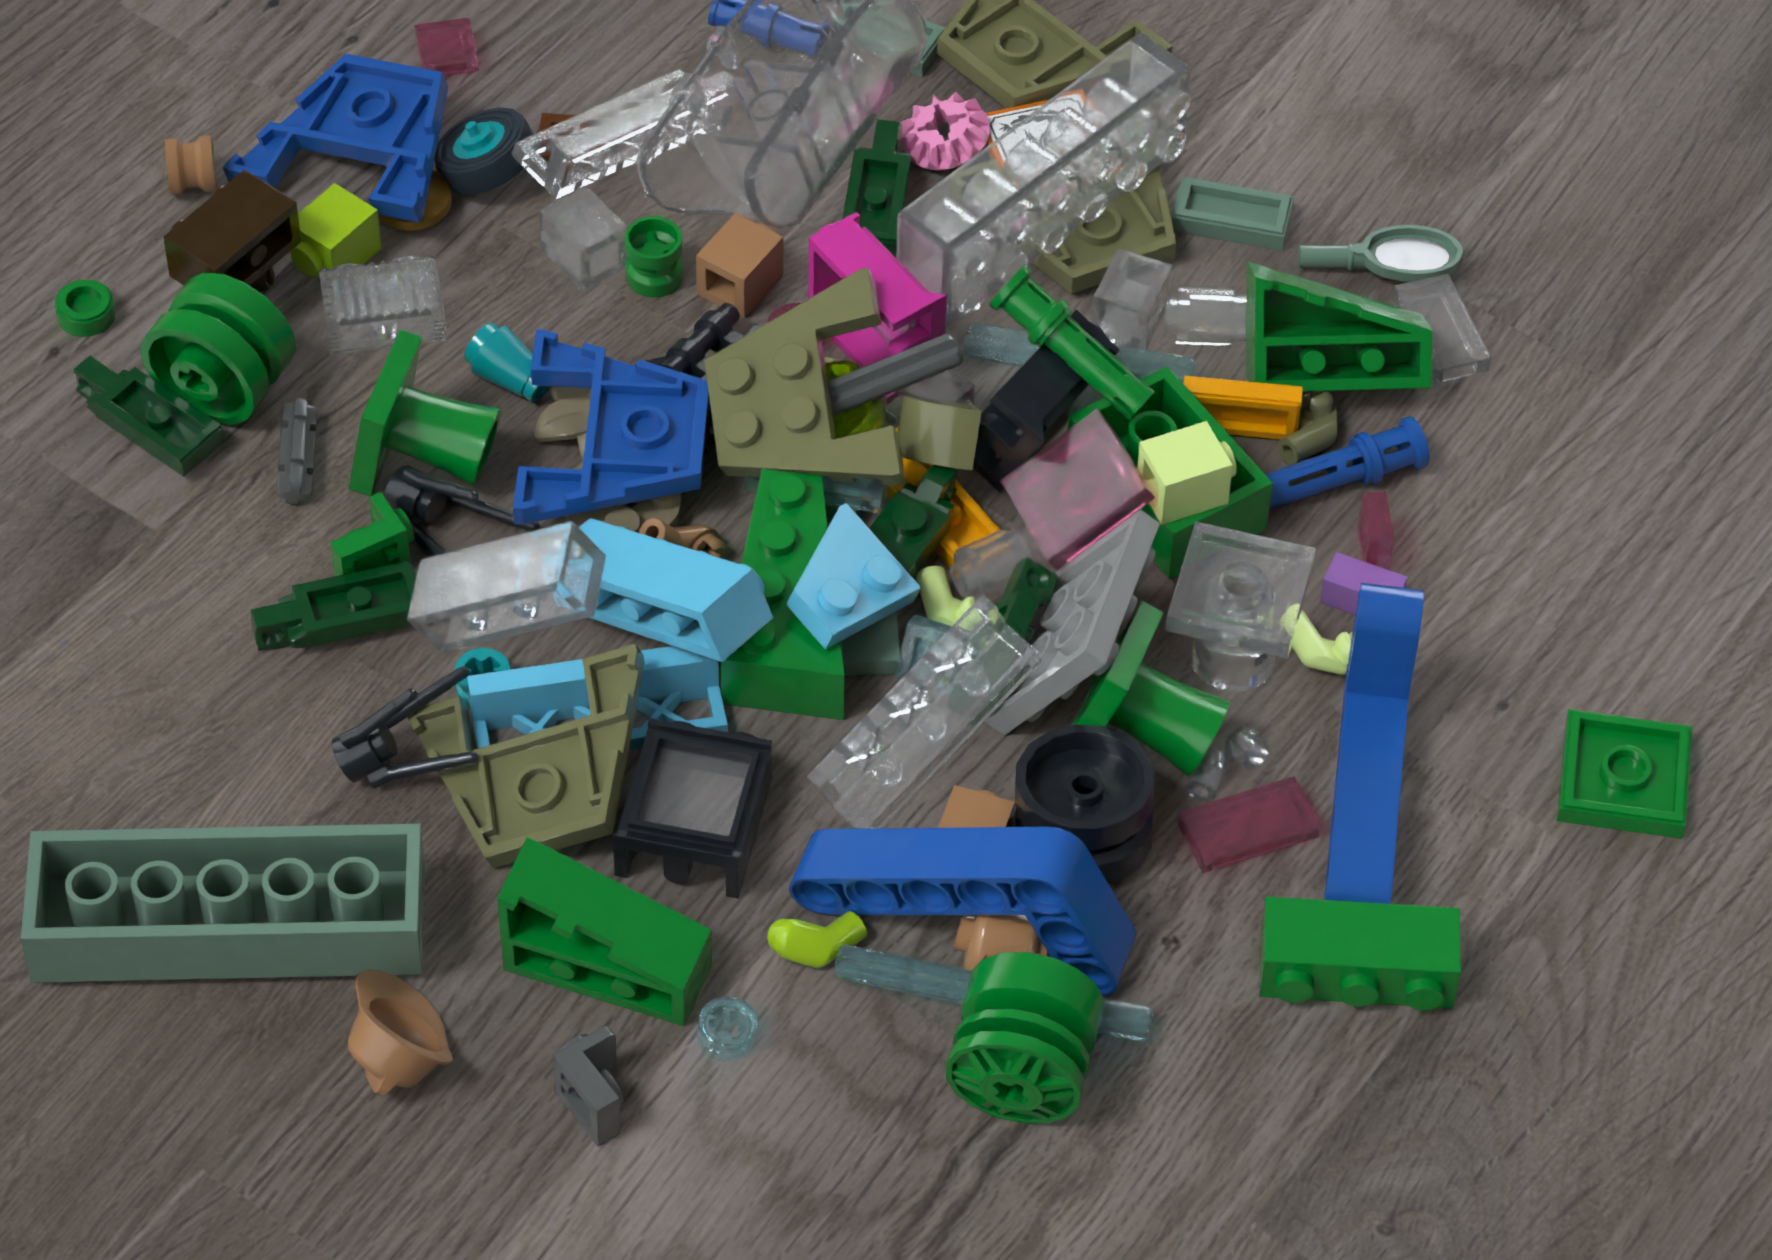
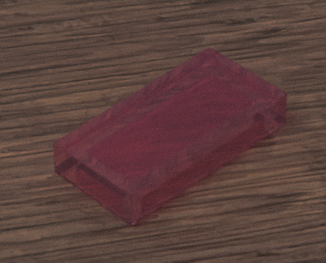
(1248, 824)

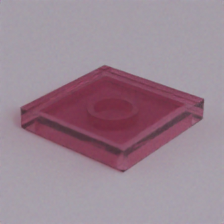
(1077, 489)

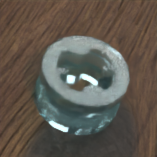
(722, 1045)

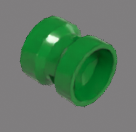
(653, 256)

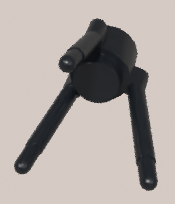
(426, 498)
(370, 745)

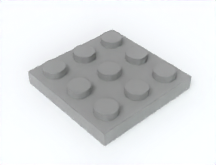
(1082, 620)

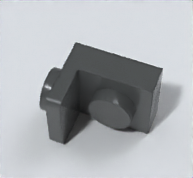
(586, 1084)

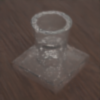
(1239, 603)

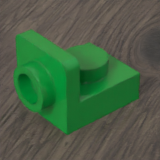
(375, 545)

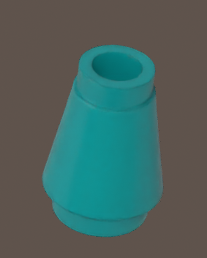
(503, 360)

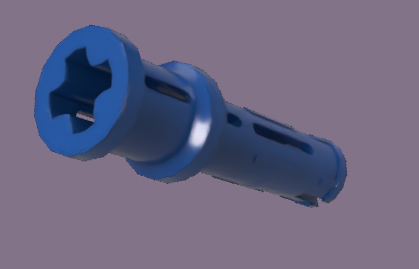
(1367, 462)

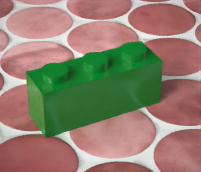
(1359, 953)

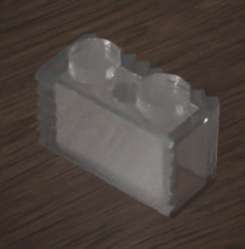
(374, 301)

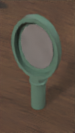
(1391, 252)

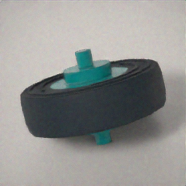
(478, 150)

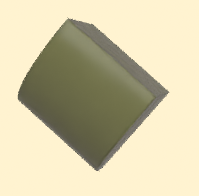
(938, 432)

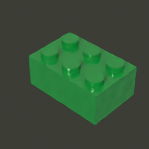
(1169, 410)

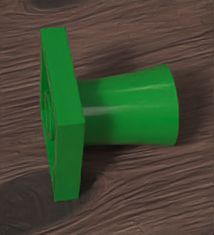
(419, 424)
(1149, 705)

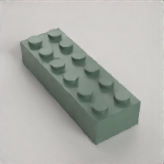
(224, 902)

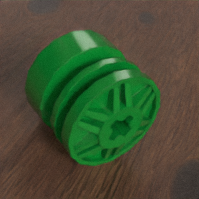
(1025, 1038)

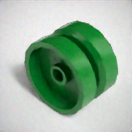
(219, 347)

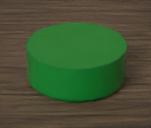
(85, 308)

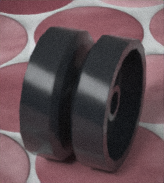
(1091, 786)

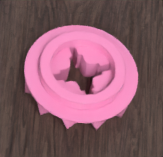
(967, 133)

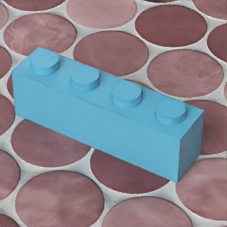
(676, 592)

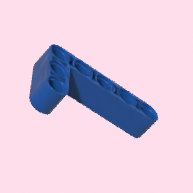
(1372, 744)
(974, 872)

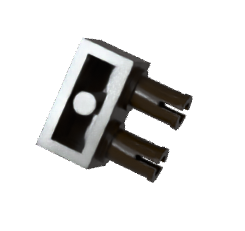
(235, 234)

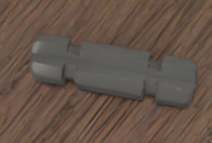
(296, 451)

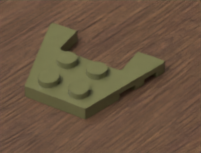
(1023, 50)
(1132, 222)
(775, 396)
(548, 783)

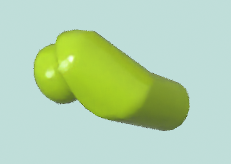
(812, 943)

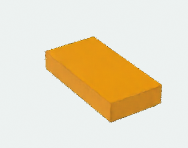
(1249, 407)

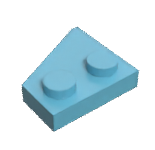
(849, 582)

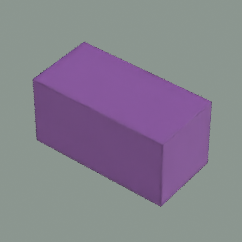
(1344, 577)

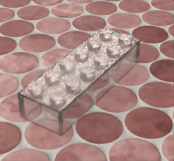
(1047, 175)

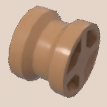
(190, 165)

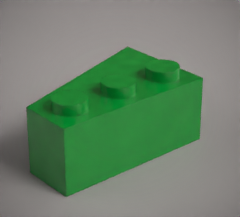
(1330, 337)
(599, 937)

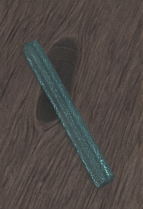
(951, 983)

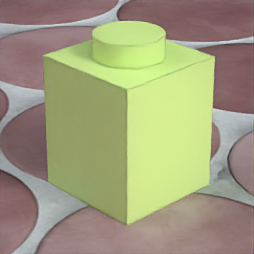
(1186, 471)

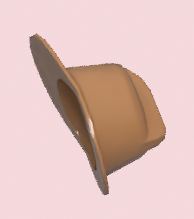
(395, 1033)

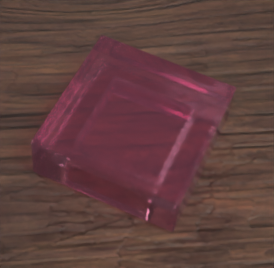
(447, 46)
(1375, 530)

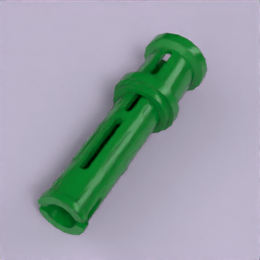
(1051, 325)

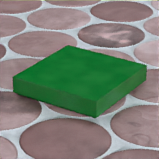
(1625, 773)

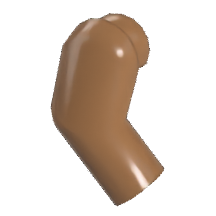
(693, 537)

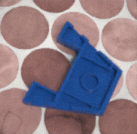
(364, 114)
(639, 437)

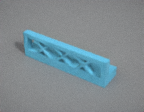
(547, 693)

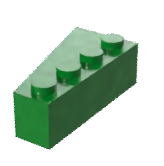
(783, 662)

